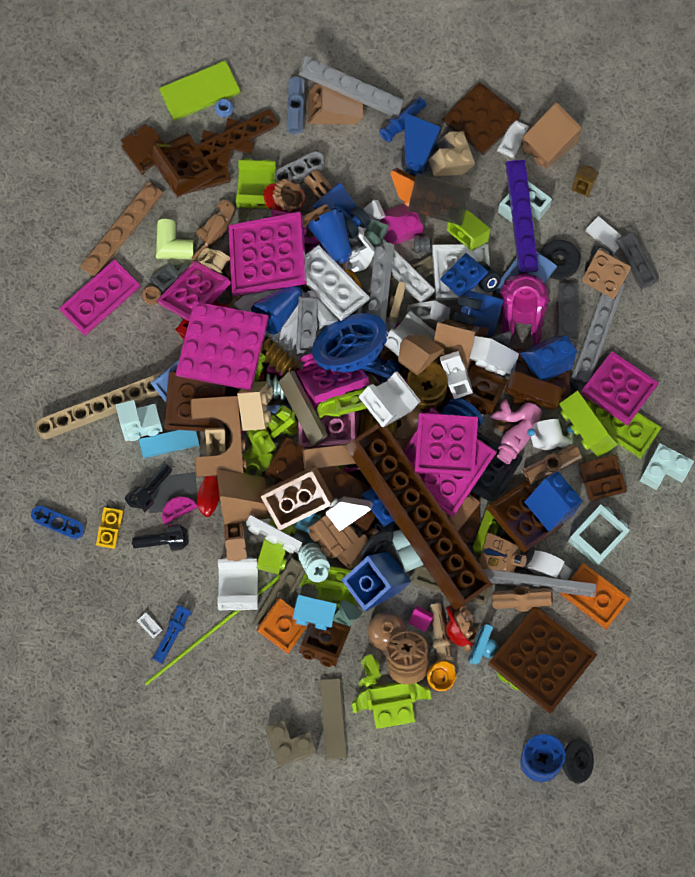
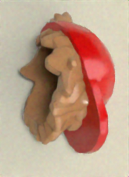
(284, 196)
(460, 627)

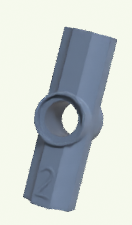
(295, 96)

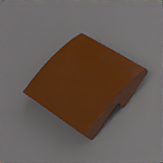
(602, 477)

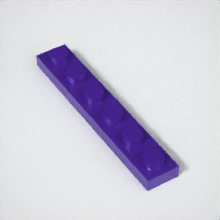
(521, 216)

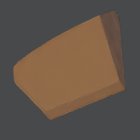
(418, 352)

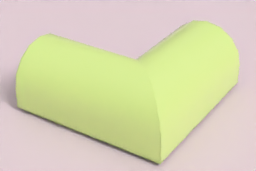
(168, 246)

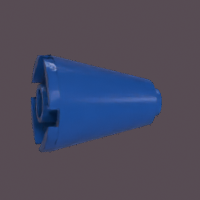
(333, 235)
(278, 307)

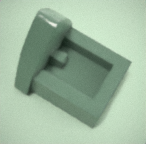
(376, 232)
(346, 613)

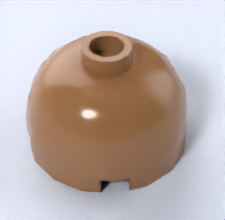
(383, 627)

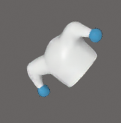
(548, 435)

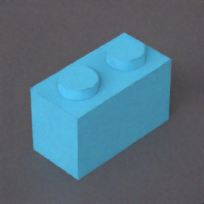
(314, 611)

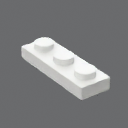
(273, 535)

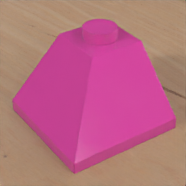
(402, 224)

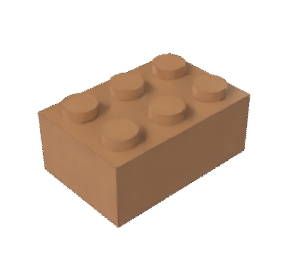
(297, 497)

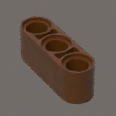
(534, 390)

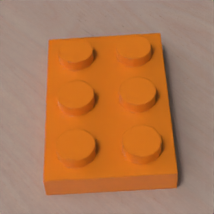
(606, 603)

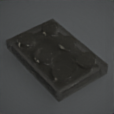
(439, 199)

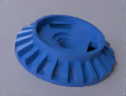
(332, 345)

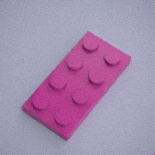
(99, 297)

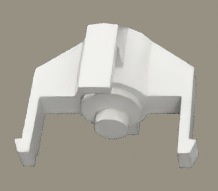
(361, 254)

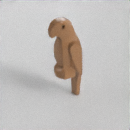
(215, 227)

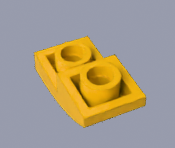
(109, 528)

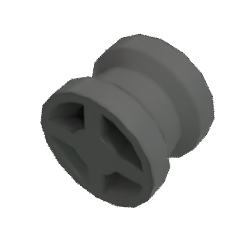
(422, 243)

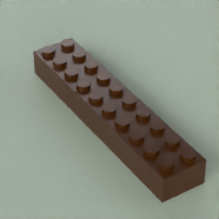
(418, 515)

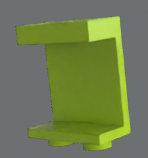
(252, 181)

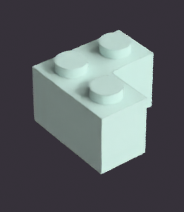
(539, 203)
(138, 421)
(666, 462)

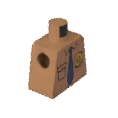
(500, 555)

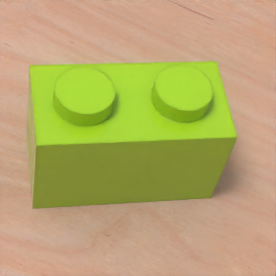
(471, 233)

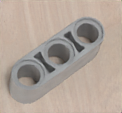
(303, 163)

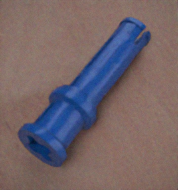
(397, 124)
(160, 656)

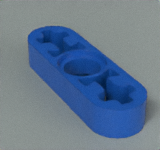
(42, 521)

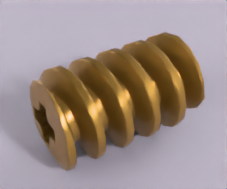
(278, 358)

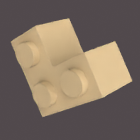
(453, 156)
(254, 406)

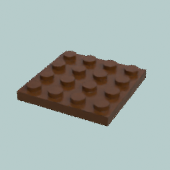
(542, 659)

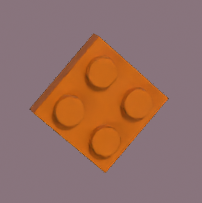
(280, 627)

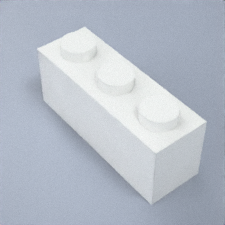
(493, 356)

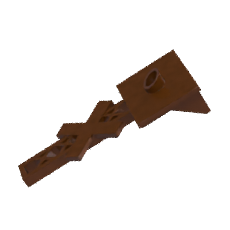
(199, 171)

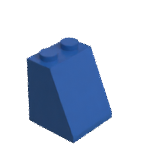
(419, 144)
(550, 357)
(554, 501)
(376, 580)

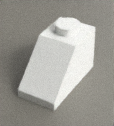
(429, 312)
(347, 510)

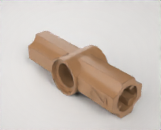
(562, 458)
(522, 598)

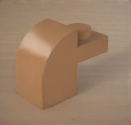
(351, 556)

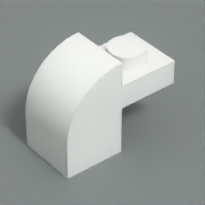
(457, 374)
(548, 566)

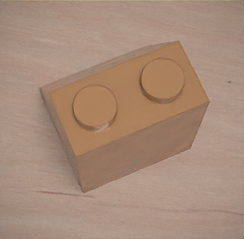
(332, 107)
(551, 136)
(455, 337)
(241, 496)

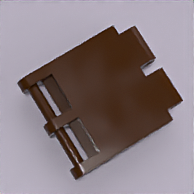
(138, 147)

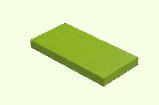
(199, 90)
(634, 437)

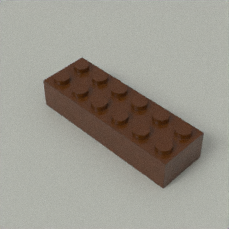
(290, 462)

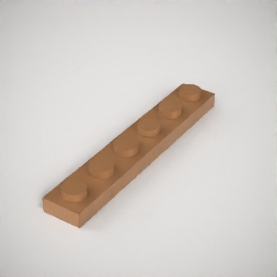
(121, 229)

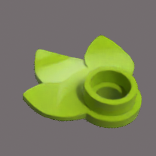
(255, 462)

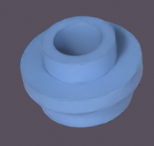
(221, 103)

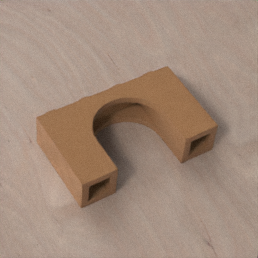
(228, 411)

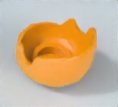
(436, 672)

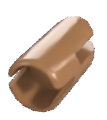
(318, 183)

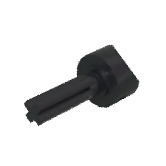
(142, 497)
(164, 539)

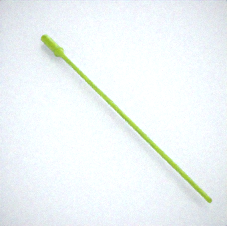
(208, 633)

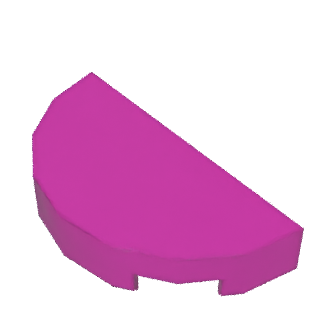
(177, 507)

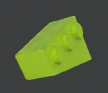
(587, 424)

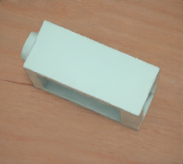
(587, 550)

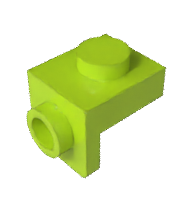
(371, 669)

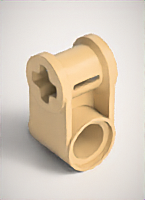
(213, 259)

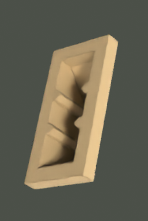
(215, 441)

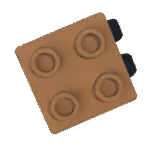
(605, 272)

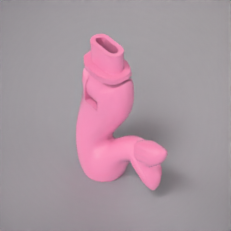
(517, 436)

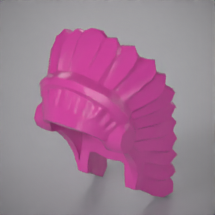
(524, 303)

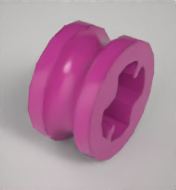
(308, 360)

